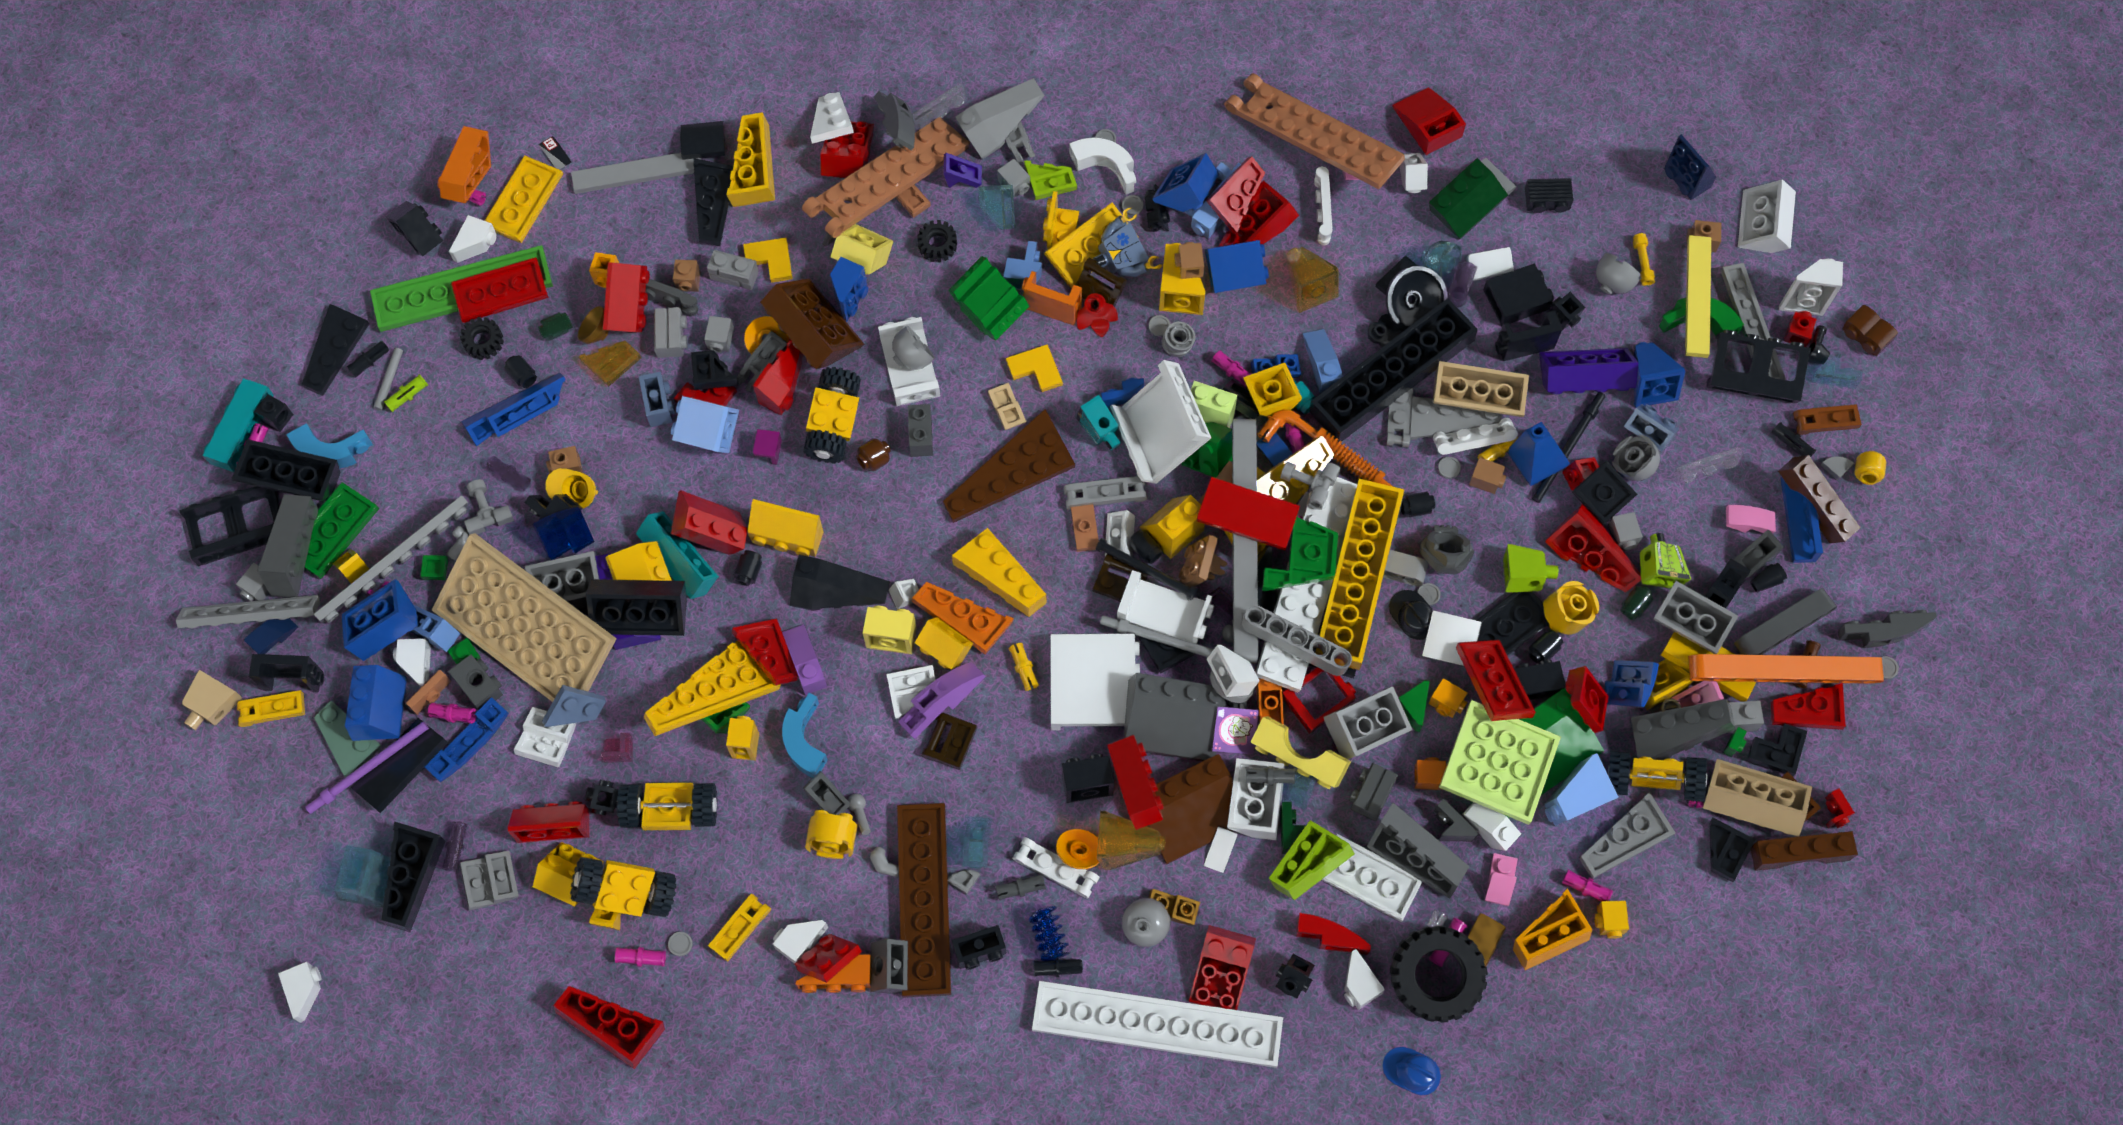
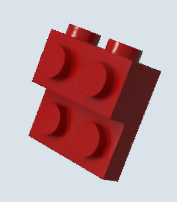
(1587, 697)

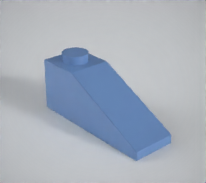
(1322, 359)
(435, 630)

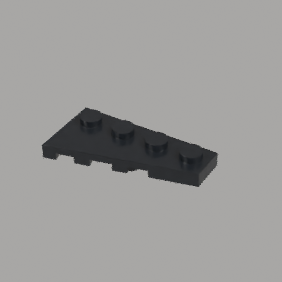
(334, 345)

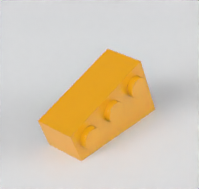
(1553, 932)

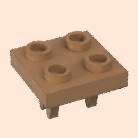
(1201, 562)

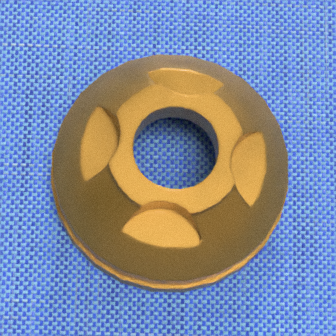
(592, 327)

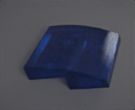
(563, 532)

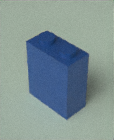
(1236, 266)

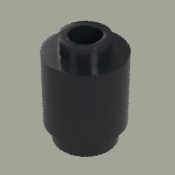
(520, 371)
(1417, 504)
(1146, 546)
(748, 568)
(1545, 646)

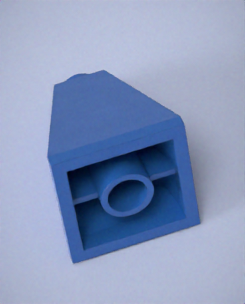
(1657, 377)
(1537, 454)

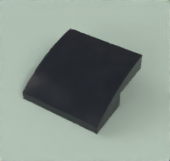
(702, 140)

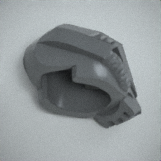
(1440, 550)

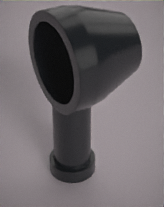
(1818, 351)

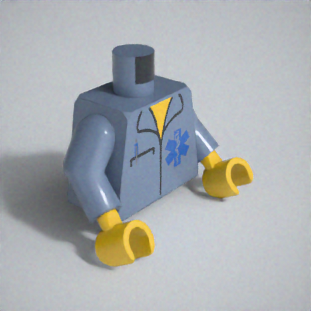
(1123, 250)

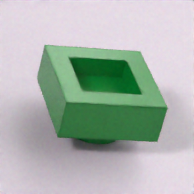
(434, 567)
(462, 651)
(1736, 742)

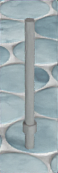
(1124, 626)

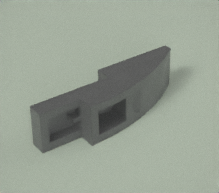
(897, 119)
(1894, 628)

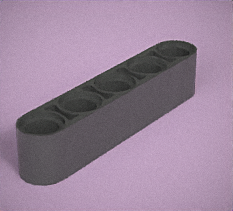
(1786, 624)

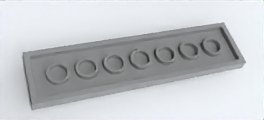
(399, 554)

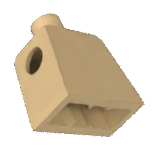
(208, 700)

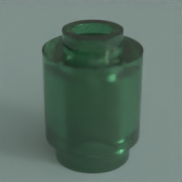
(555, 326)
(1636, 602)

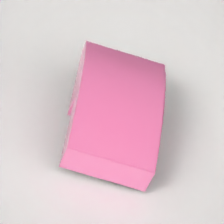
(1748, 517)

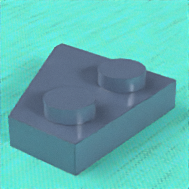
(573, 706)

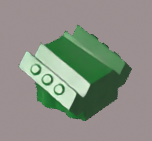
(988, 298)

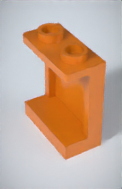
(1050, 302)

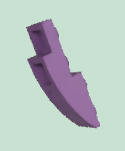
(937, 696)

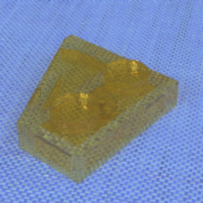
(611, 361)

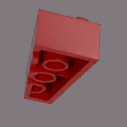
(1136, 782)
(615, 1028)

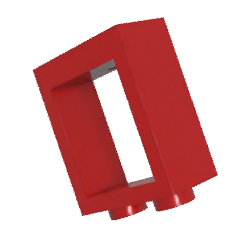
(1303, 714)

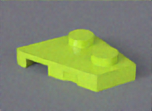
(1049, 178)

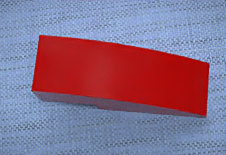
(1331, 934)

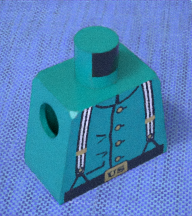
(1096, 415)

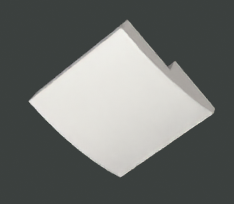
(1444, 635)
(542, 742)

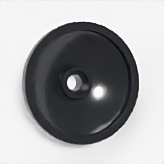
(1426, 292)

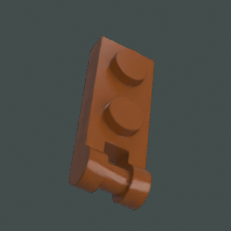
(1827, 419)

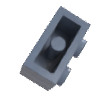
(655, 399)
(1648, 423)

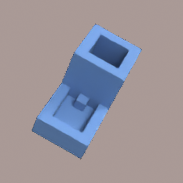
(1018, 269)

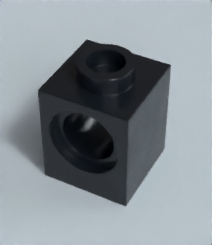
(273, 413)

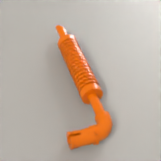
(1341, 453)

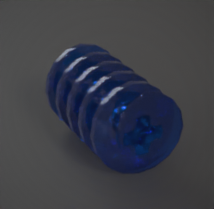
(1047, 934)

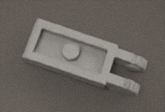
(1016, 140)

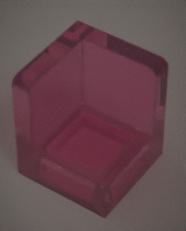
(618, 749)

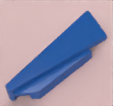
(514, 410)

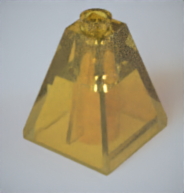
(1311, 278)
(1123, 844)

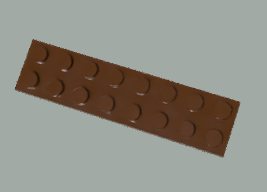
(924, 898)

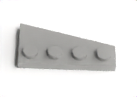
(1633, 834)

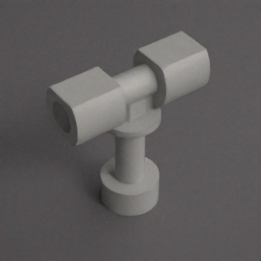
(1319, 483)
(487, 514)

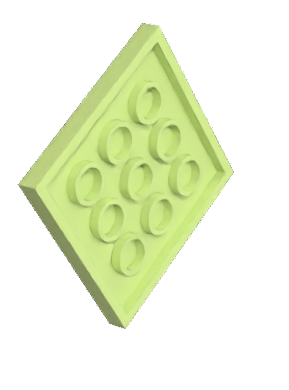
(1500, 763)

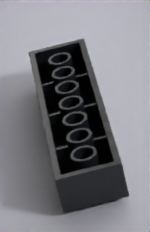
(1393, 370)

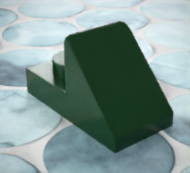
(1289, 832)

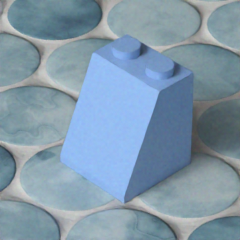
(704, 424)
(1581, 791)

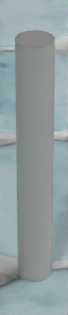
(388, 378)

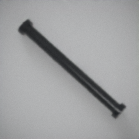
(1147, 569)

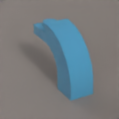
(343, 451)
(804, 756)

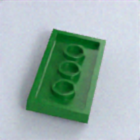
(336, 527)

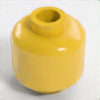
(1870, 467)

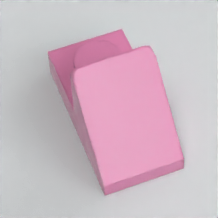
(1701, 693)
(1501, 879)

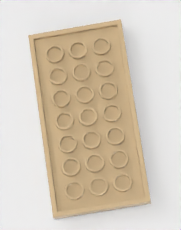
(521, 621)

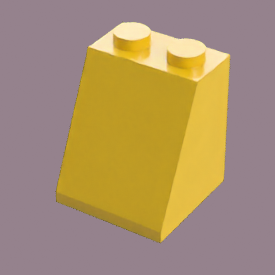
(1176, 293)
(1175, 524)

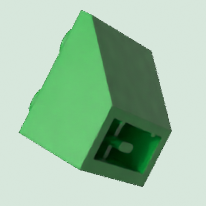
(1214, 454)

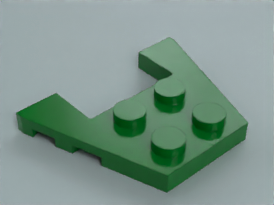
(1311, 557)

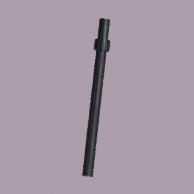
(1589, 414)

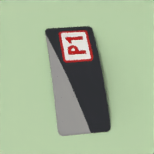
(555, 153)

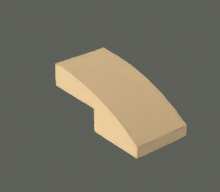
(1006, 406)

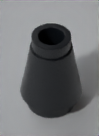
(1769, 577)

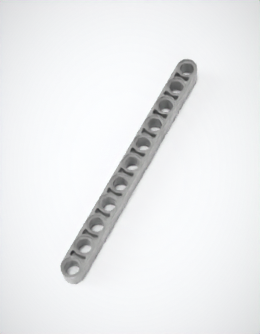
(1244, 549)

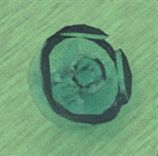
(1442, 258)

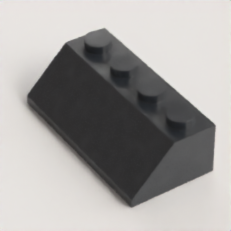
(287, 470)
(638, 606)

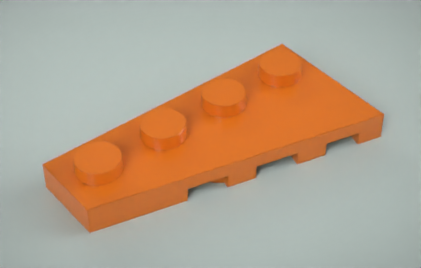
(974, 622)

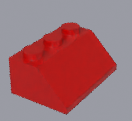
(625, 297)
(709, 524)
(549, 822)

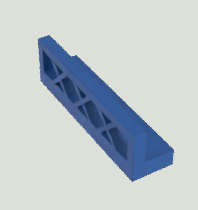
(1802, 526)

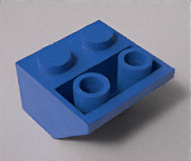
(848, 286)

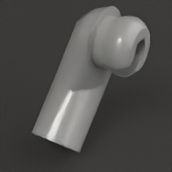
(462, 536)
(881, 864)

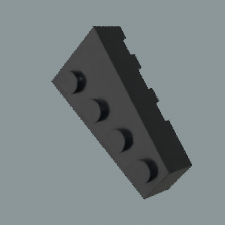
(409, 874)

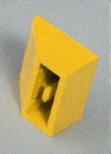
(556, 872)

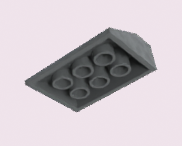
(1172, 716)

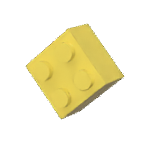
(863, 248)
(889, 629)

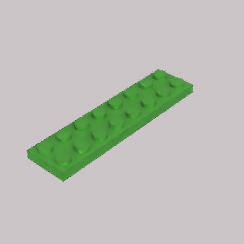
(433, 294)

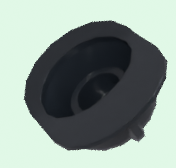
(1411, 613)

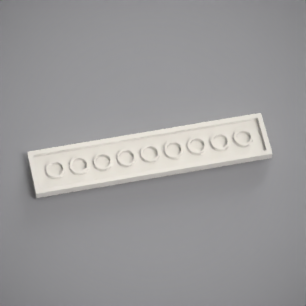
(1306, 602)
(1157, 1024)

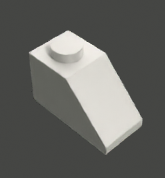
(1414, 173)
(472, 239)
(414, 658)
(1232, 672)
(1492, 826)
(798, 938)
(1360, 982)
(300, 989)

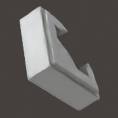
(1837, 466)
(964, 880)

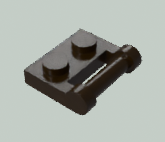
(1092, 285)
(1111, 584)
(956, 743)

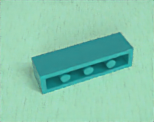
(236, 425)
(680, 556)

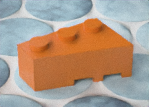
(466, 165)

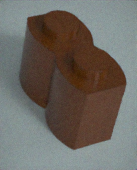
(1869, 330)

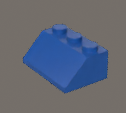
(1187, 184)
(378, 620)
(375, 703)

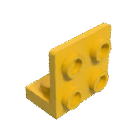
(1058, 222)

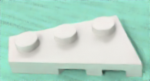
(830, 119)

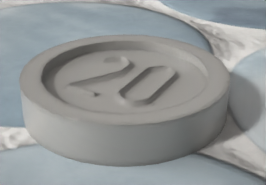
(1106, 134)
(1134, 202)
(1158, 325)
(1449, 467)
(1430, 593)
(1890, 667)
(680, 944)

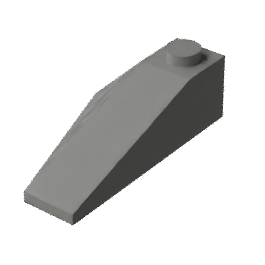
(996, 117)

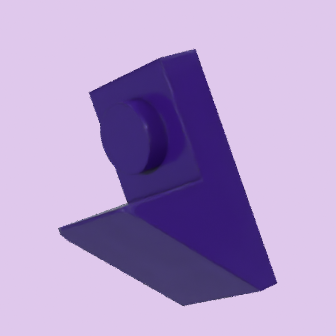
(961, 171)

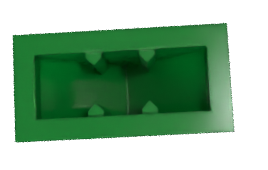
(1414, 704)
(720, 721)

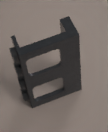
(1757, 380)
(239, 537)

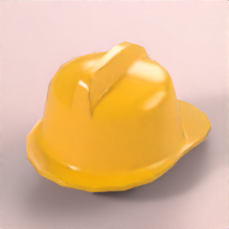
(574, 484)

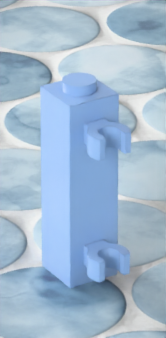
(1205, 219)

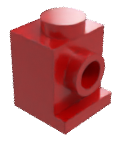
(1800, 328)

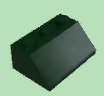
(1468, 199)

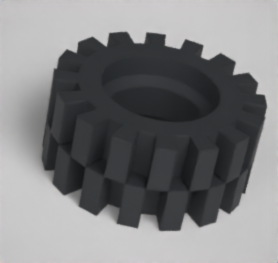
(937, 230)
(477, 327)

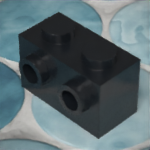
(1541, 679)
(979, 947)

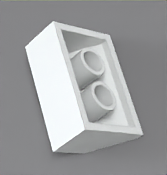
(1767, 217)
(1814, 288)
(1255, 805)

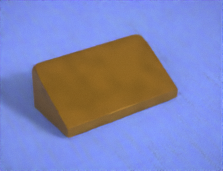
(1486, 935)

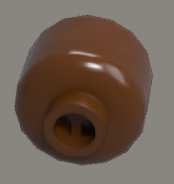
(873, 454)

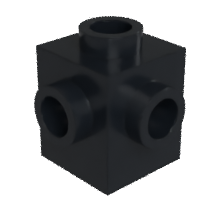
(1567, 310)
(608, 803)
(1294, 976)

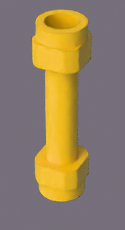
(1640, 243)

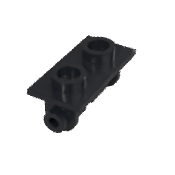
(1160, 216)

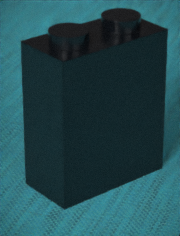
(1518, 294)

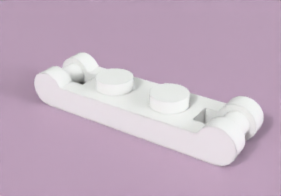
(1322, 197)
(1475, 437)
(1054, 868)

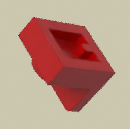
(1579, 471)
(1839, 805)

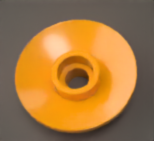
(758, 328)
(1075, 842)

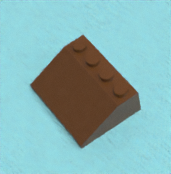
(811, 322)
(1194, 807)

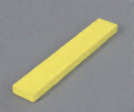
(1698, 296)

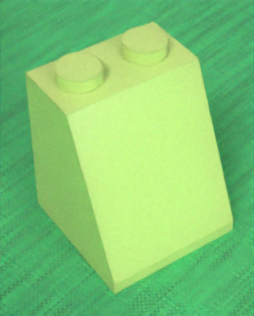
(1214, 403)

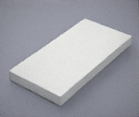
(1375, 882)

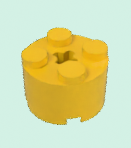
(1570, 608)
(831, 834)

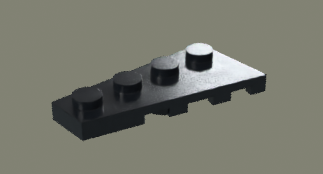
(711, 199)

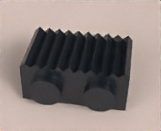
(1549, 194)

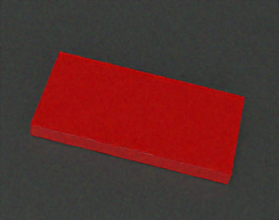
(499, 290)
(1248, 513)
(1495, 680)

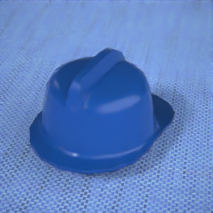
(1411, 1070)

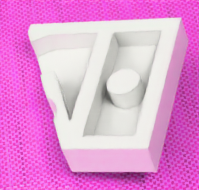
(906, 685)

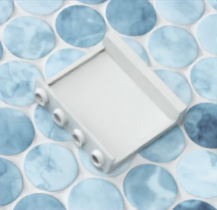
(1161, 424)
(1091, 678)

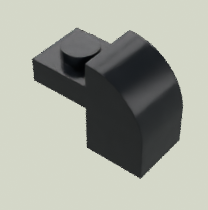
(542, 508)
(1727, 583)

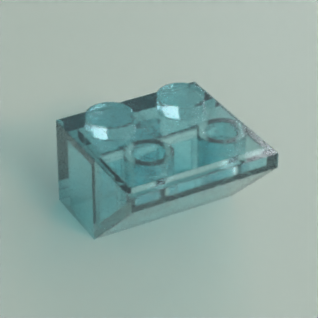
(362, 877)

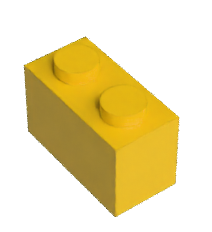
(943, 643)
(742, 738)

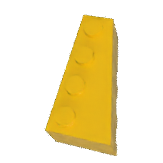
(753, 169)
(1000, 572)

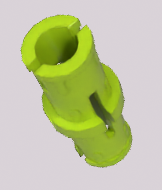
(392, 402)

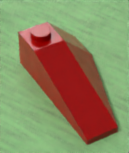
(1266, 217)
(778, 380)
(1590, 545)

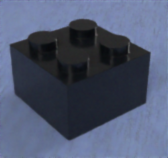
(1087, 778)

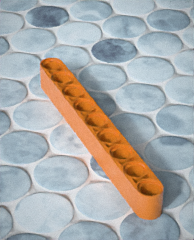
(1785, 668)

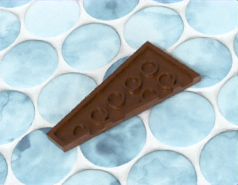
(1023, 462)

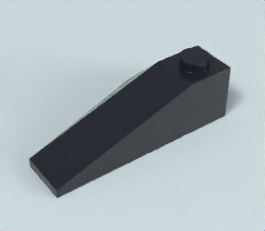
(830, 585)

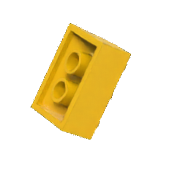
(784, 528)
(638, 562)

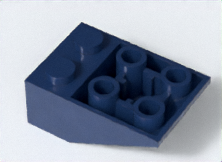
(1689, 169)

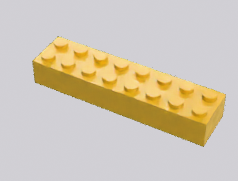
(1361, 568)

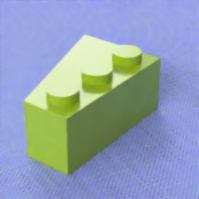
(1309, 860)

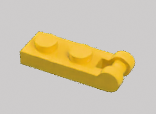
(271, 708)
(739, 928)

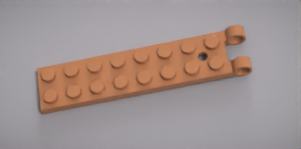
(1316, 133)
(886, 177)

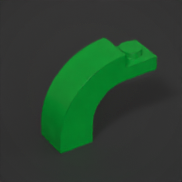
(1721, 317)

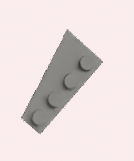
(1431, 418)

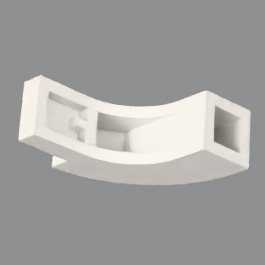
(1104, 153)

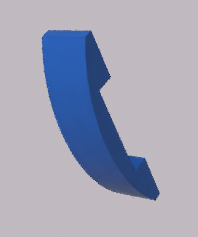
(469, 741)

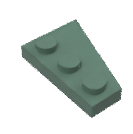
(348, 753)

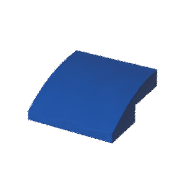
(1631, 683)

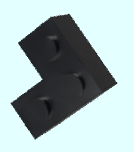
(412, 223)

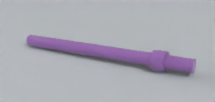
(329, 795)

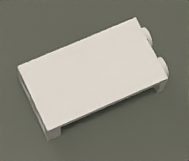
(908, 384)
(1164, 610)

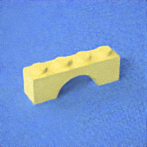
(1274, 739)

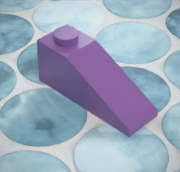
(804, 659)

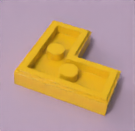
(773, 253)
(1037, 362)

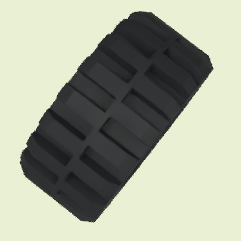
(1472, 967)

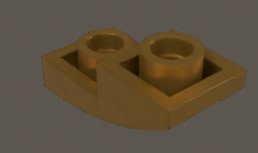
(1178, 907)

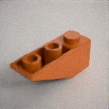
(1269, 700)
(853, 976)

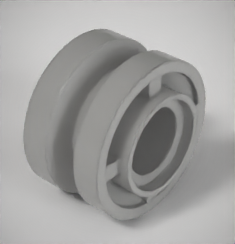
(1181, 330)

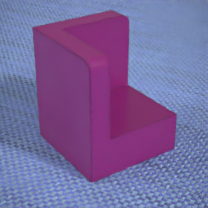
(767, 444)

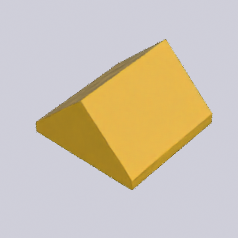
(1273, 390)
(1669, 682)

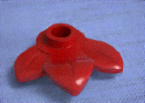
(1098, 317)

